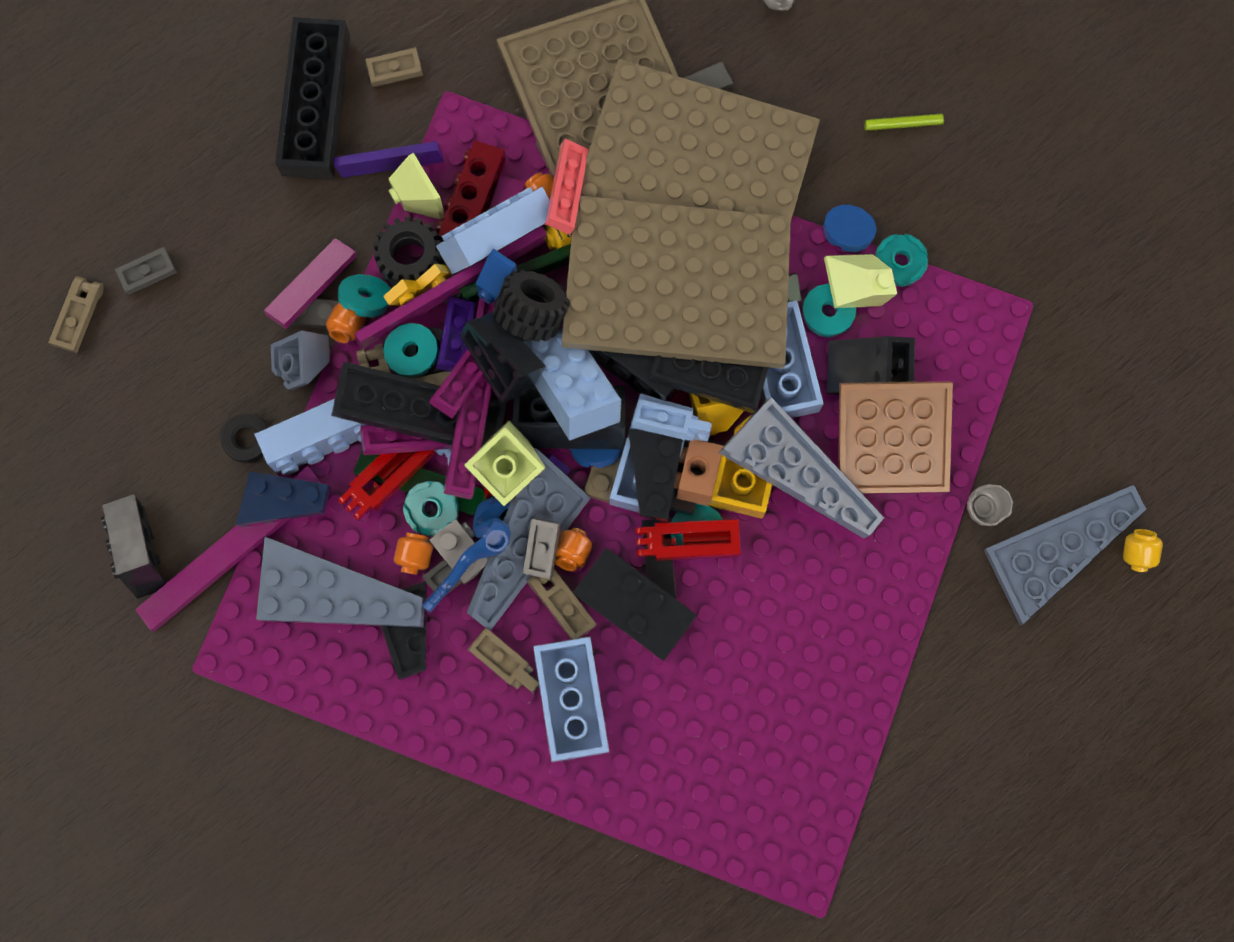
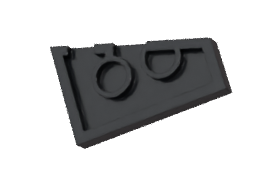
(655, 470)
(409, 644)

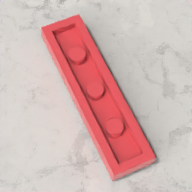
(567, 187)

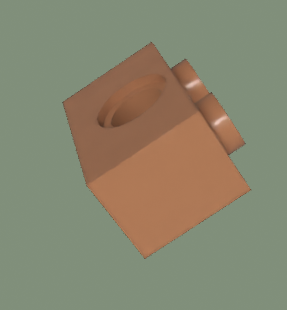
(698, 487)

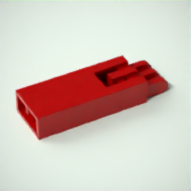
(393, 469)
(700, 540)

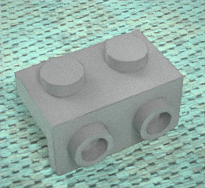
(452, 543)

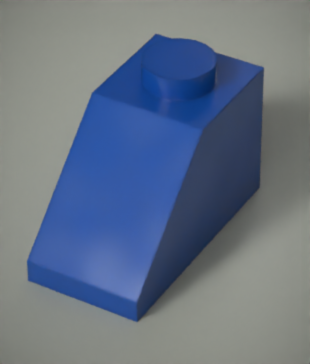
(493, 275)

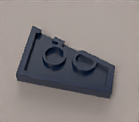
(279, 498)

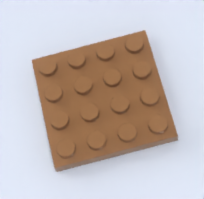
(896, 436)

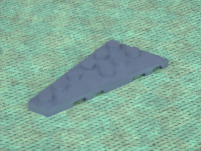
(787, 458)
(546, 497)
(1050, 555)
(318, 591)

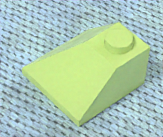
(415, 190)
(859, 281)
(505, 463)

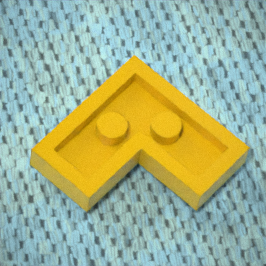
(410, 289)

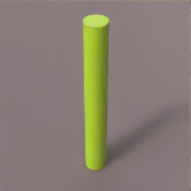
(901, 122)

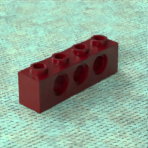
(479, 157)

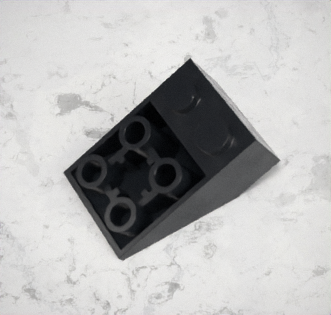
(870, 361)

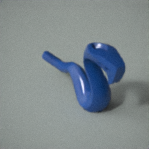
(494, 539)

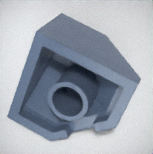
(300, 358)

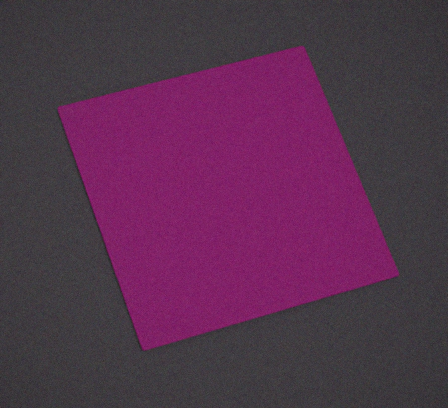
(778, 696)

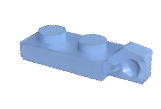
(670, 421)

